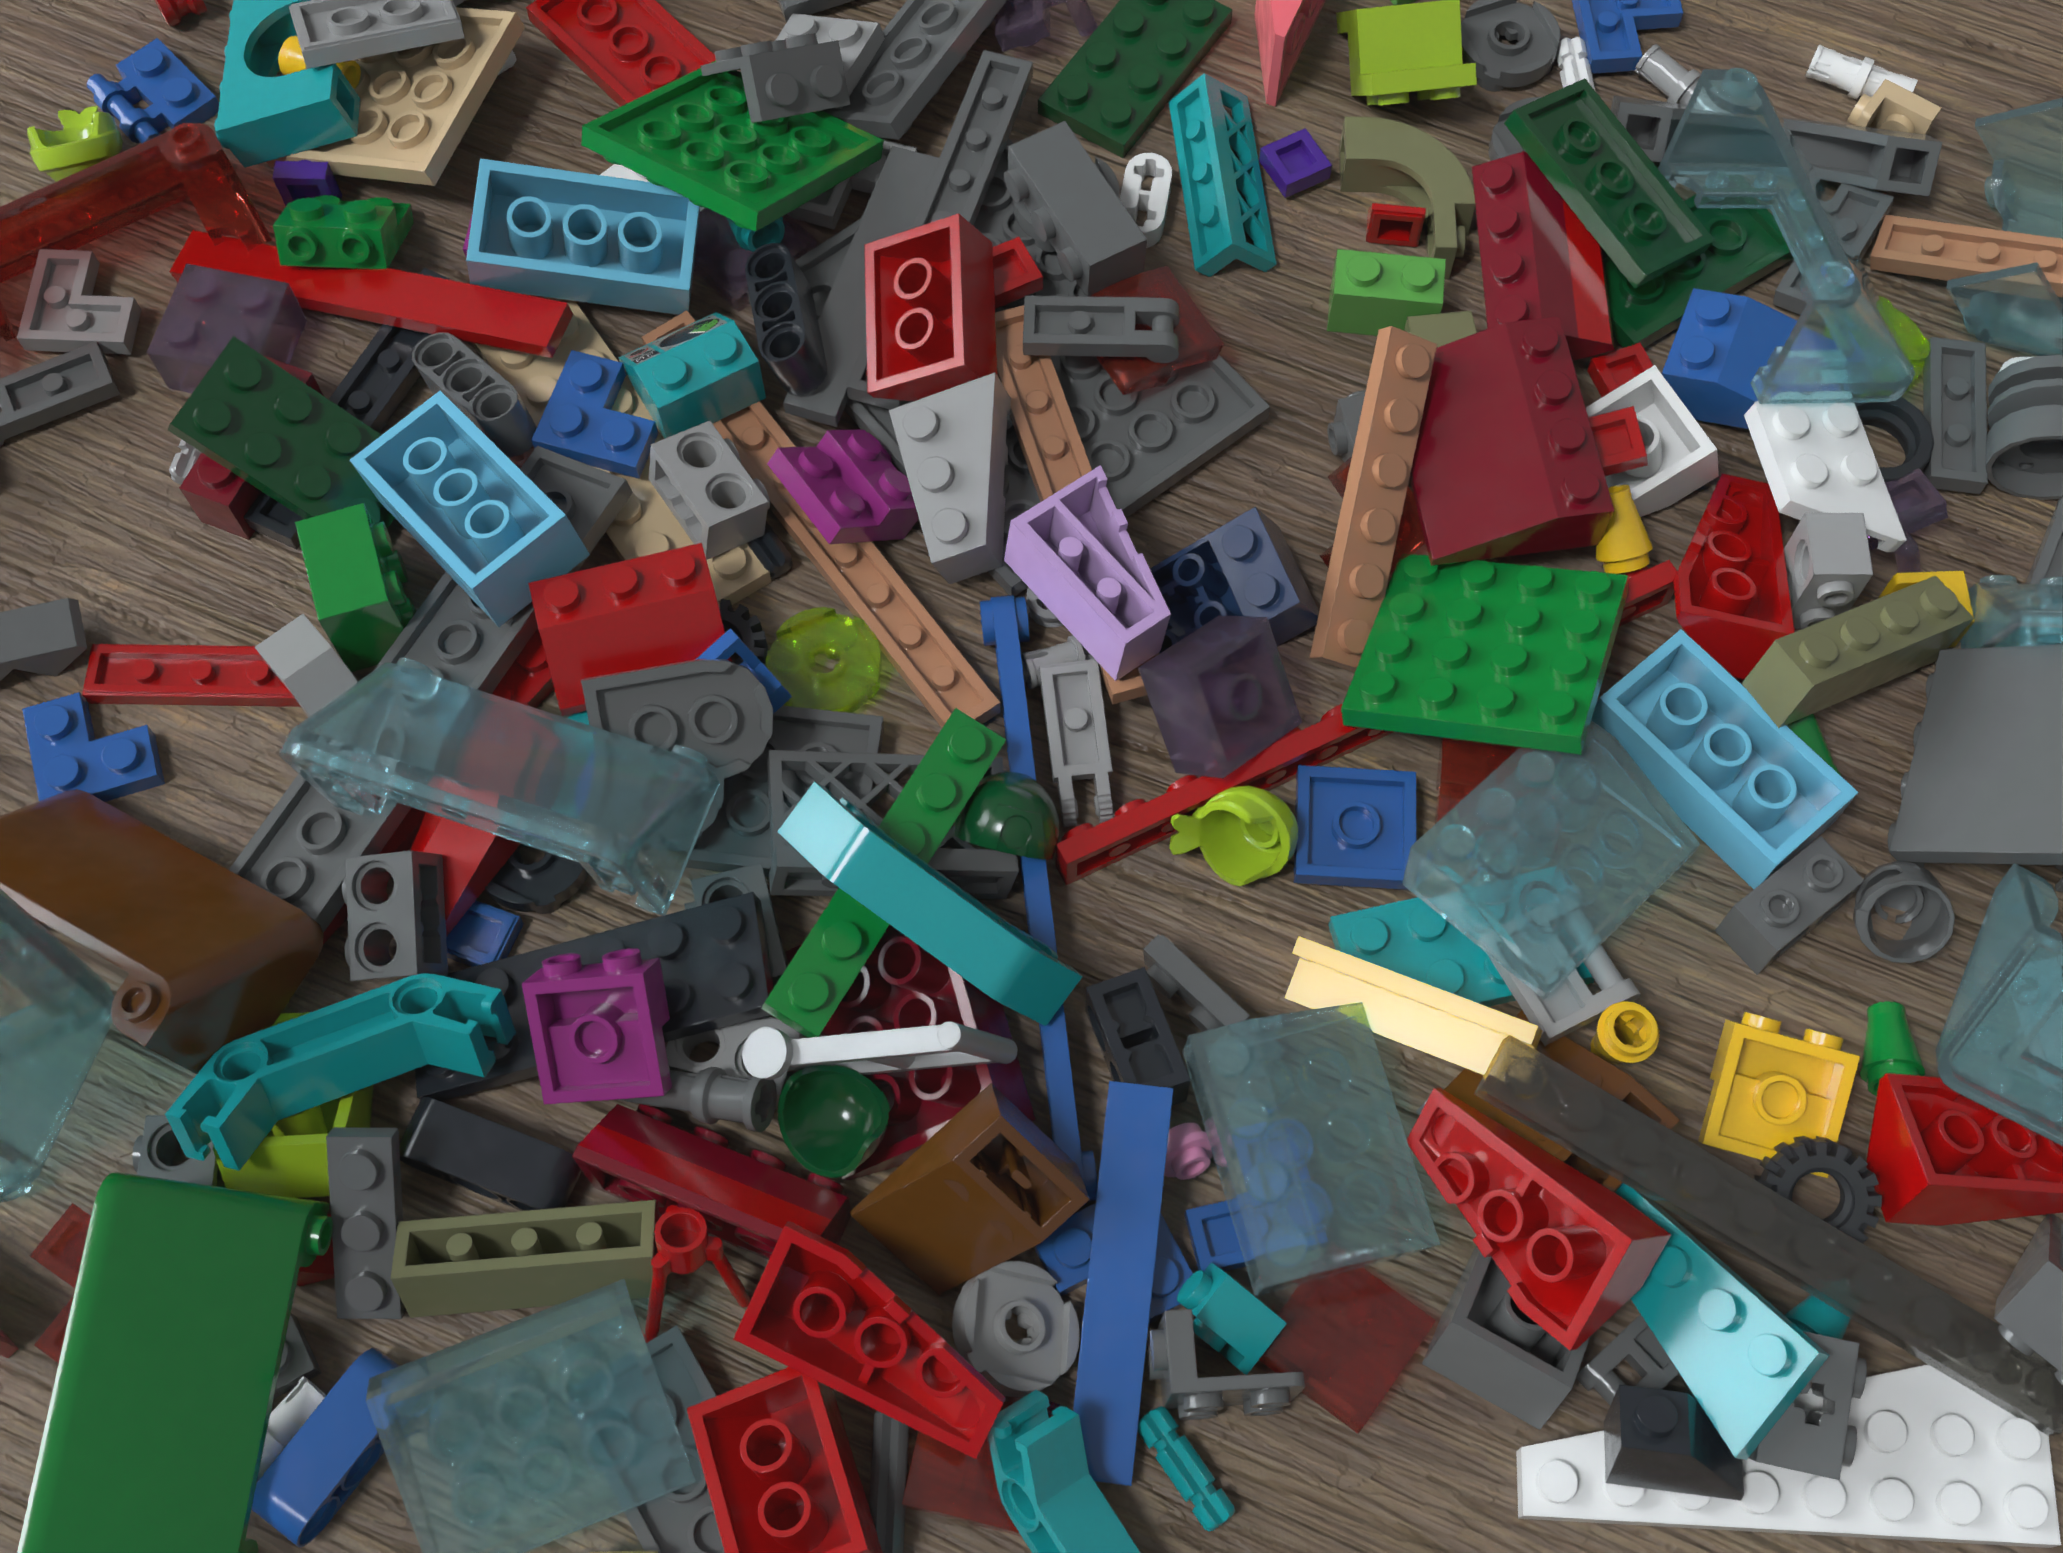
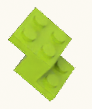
(1406, 51)

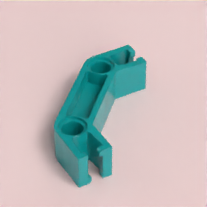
(928, 906)
(335, 1054)
(1048, 1483)

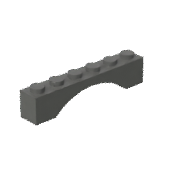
(1836, 151)

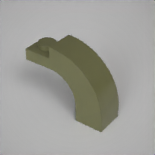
(1415, 168)

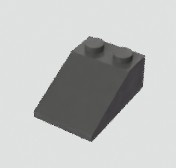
(2033, 1297)
(1499, 1349)

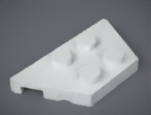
(1823, 464)

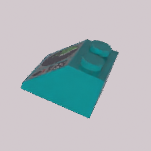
(695, 374)

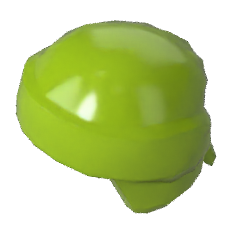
(81, 143)
(1240, 833)

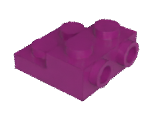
(848, 487)
(599, 1027)

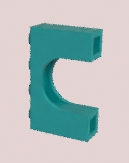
(280, 115)

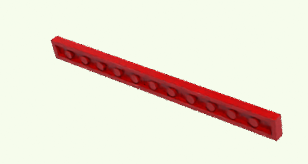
(1147, 823)

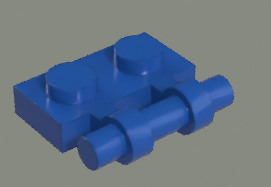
(163, 83)

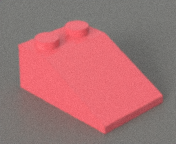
(1281, 36)

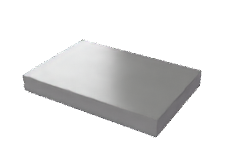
(365, 28)

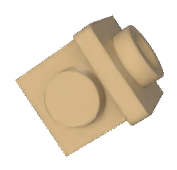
(1894, 110)

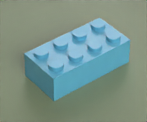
(582, 237)
(469, 507)
(1722, 759)

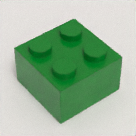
(355, 583)

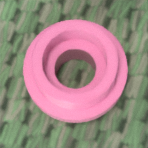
(1187, 1151)

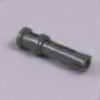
(717, 1097)

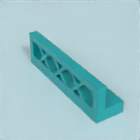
(1213, 173)

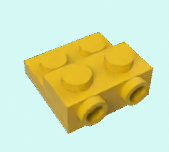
(1775, 1088)

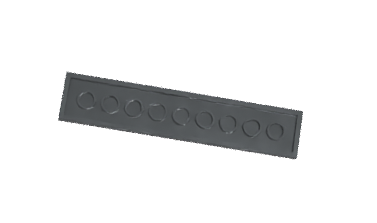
(305, 837)

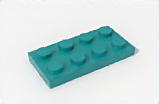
(1424, 947)

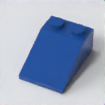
(1719, 352)

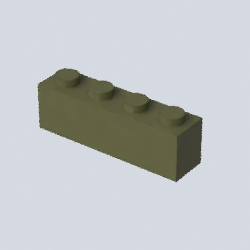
(1856, 651)
(523, 1257)

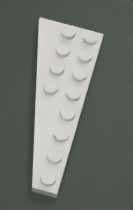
(1923, 1469)

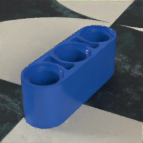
(324, 1457)

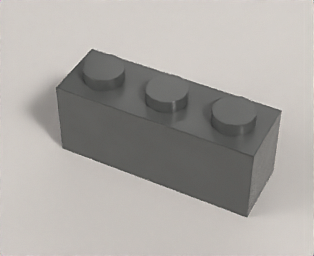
(1075, 209)

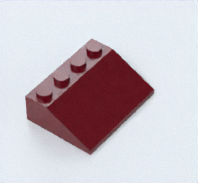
(1507, 448)
(911, 989)

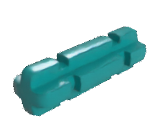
(1185, 1468)

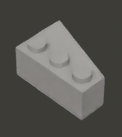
(956, 473)

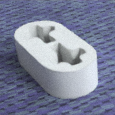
(1152, 201)

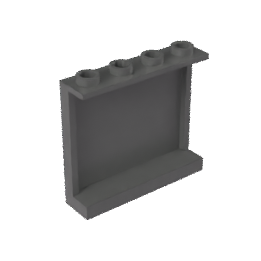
(1986, 761)

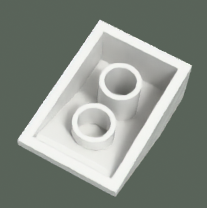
(1675, 444)

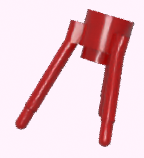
(682, 1249)

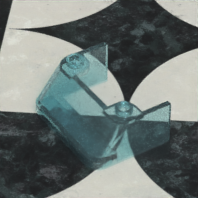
(2017, 304)

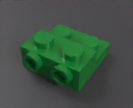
(341, 233)

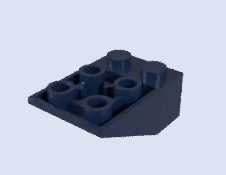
(1236, 572)

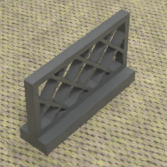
(976, 871)

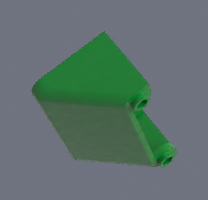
(169, 1368)

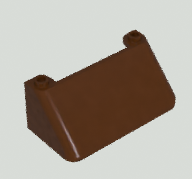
(198, 941)

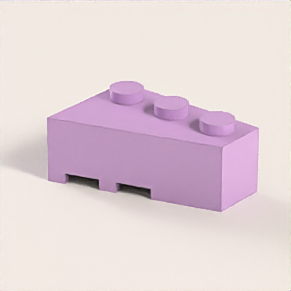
(1089, 574)

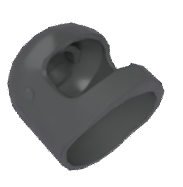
(1899, 887)

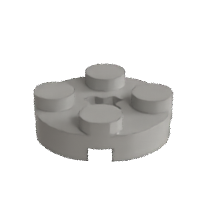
(982, 1335)

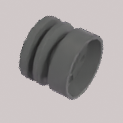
(2027, 429)

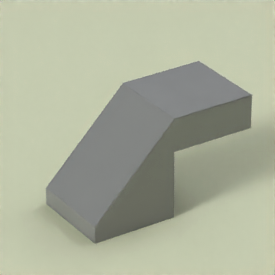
(306, 664)

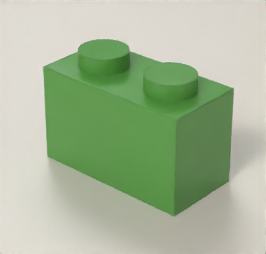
(1382, 290)

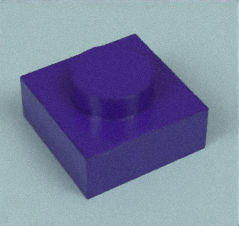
(1295, 163)
(304, 180)

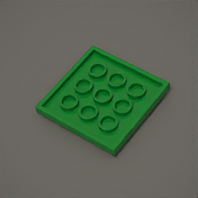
(703, 146)
(1488, 653)

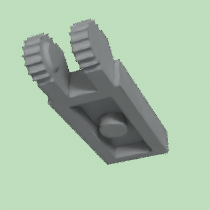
(1077, 734)

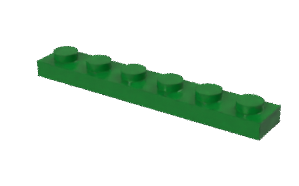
(919, 822)

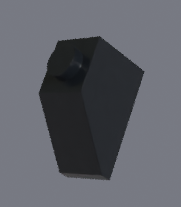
(1667, 1445)

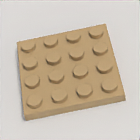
(421, 102)

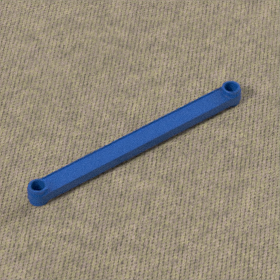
(1006, 626)

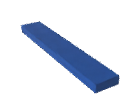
(1121, 1277)

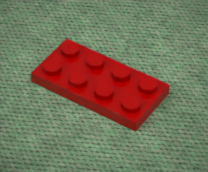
(621, 43)

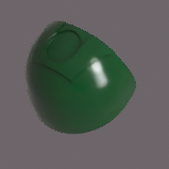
(1010, 816)
(832, 1118)

